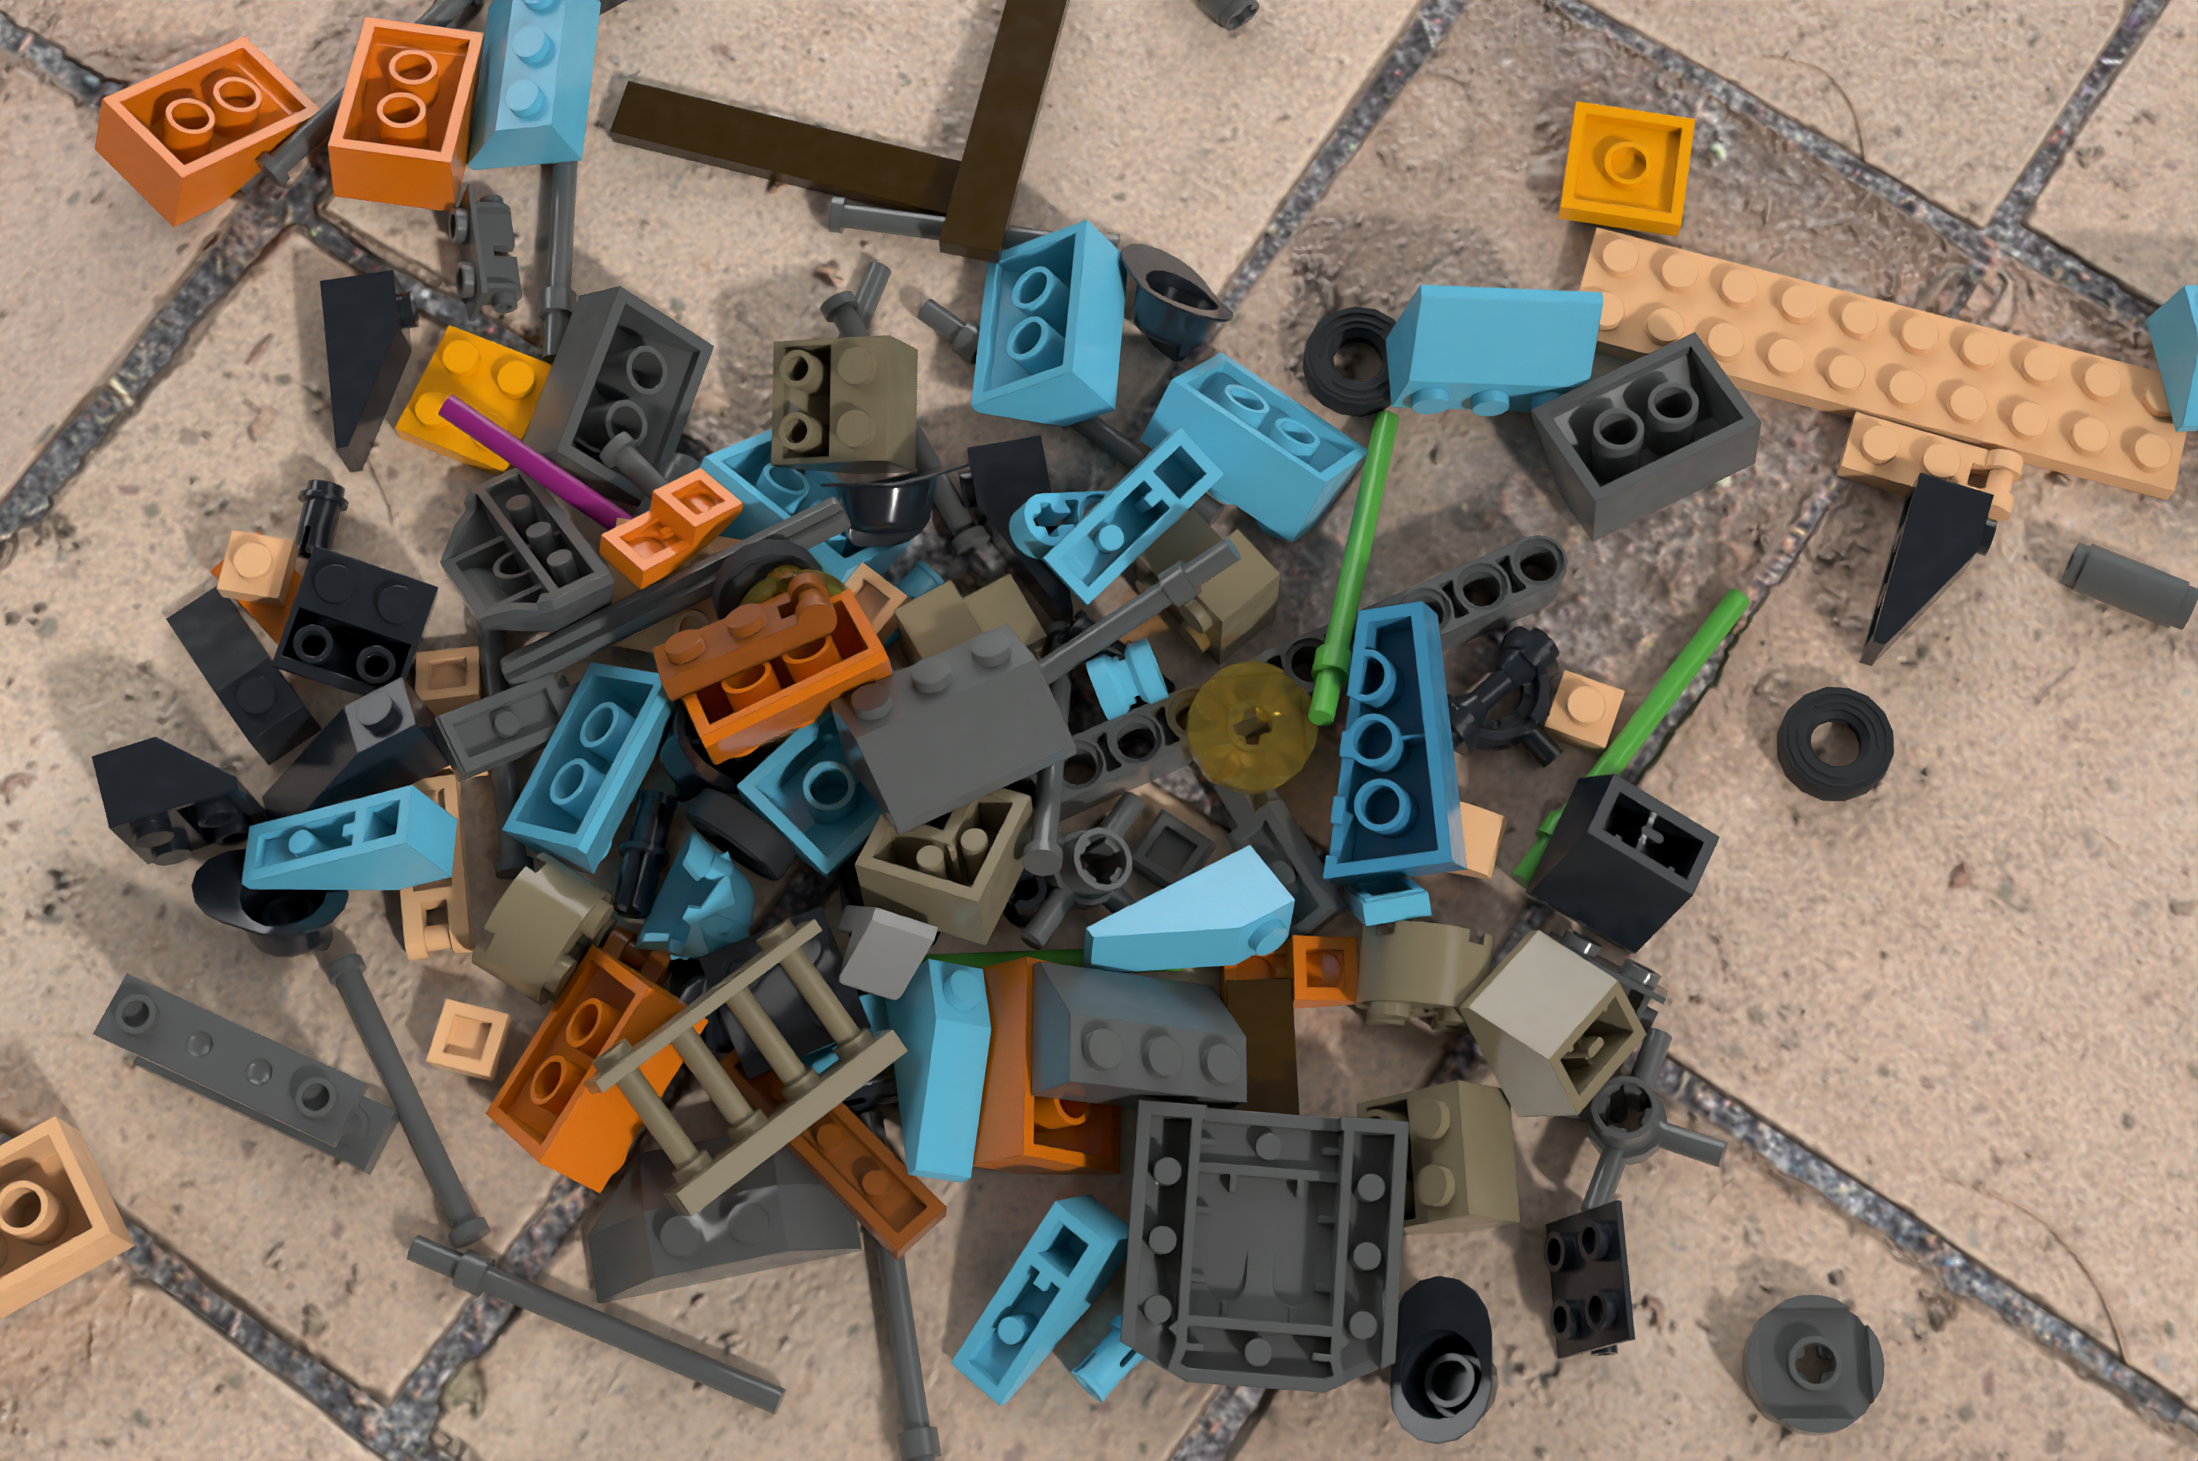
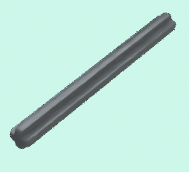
(661, 598)

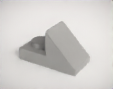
(882, 950)

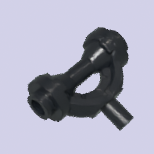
(1524, 663)

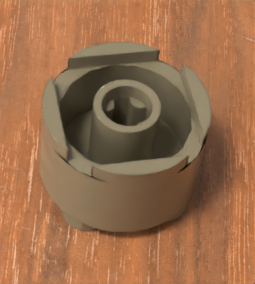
(545, 929)
(1420, 974)

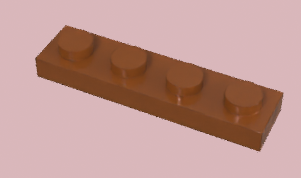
(852, 1166)

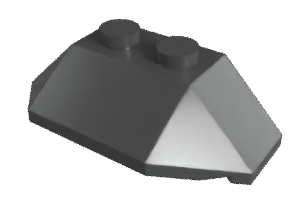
(523, 559)
(758, 1224)

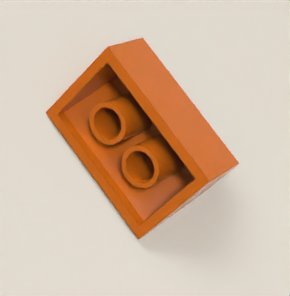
(789, 689)
(545, 1095)
(1027, 1131)

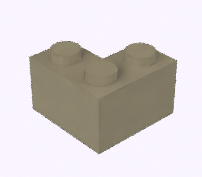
(1231, 604)
(946, 620)
(953, 874)

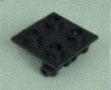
(782, 998)
(1589, 1282)

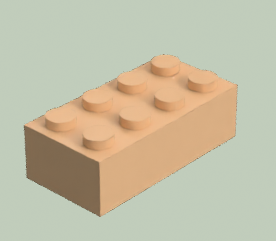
(52, 1214)

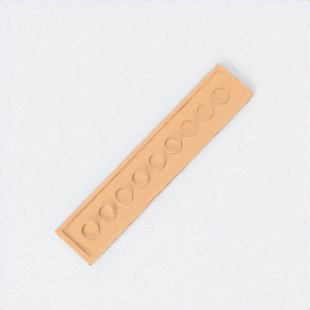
(1890, 363)

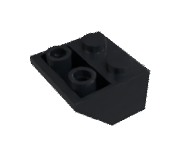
(354, 624)
(172, 801)
(1620, 861)

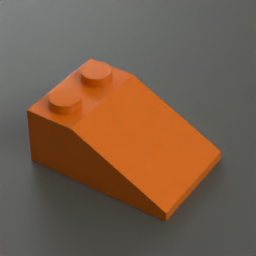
(406, 115)
(199, 128)

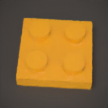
(1626, 168)
(487, 378)

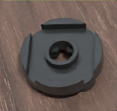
(1840, 1337)

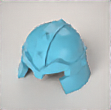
(699, 905)

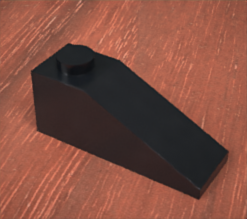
(366, 355)
(998, 484)
(1932, 547)
(243, 676)
(363, 751)

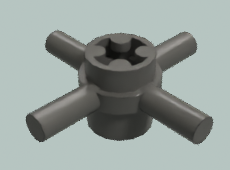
(1099, 882)
(1635, 1147)

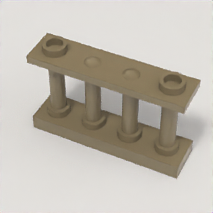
(752, 1132)

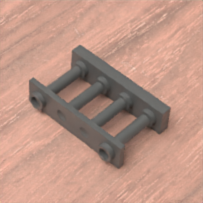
(248, 1073)

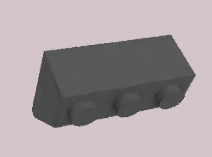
(612, 375)
(1646, 436)
(952, 728)
(1133, 1040)

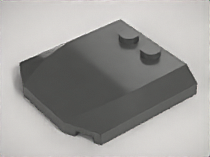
(1264, 1245)

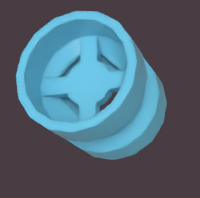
(1120, 681)

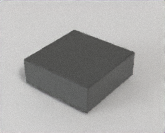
(1170, 851)

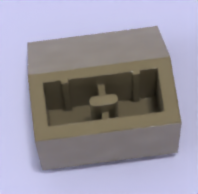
(845, 405)
(1551, 1027)
(1456, 1156)

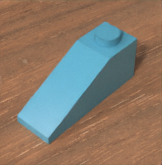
(1132, 515)
(355, 845)
(1198, 921)
(942, 1074)
(1043, 1295)

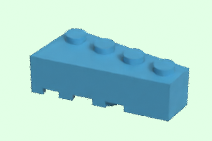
(1398, 770)

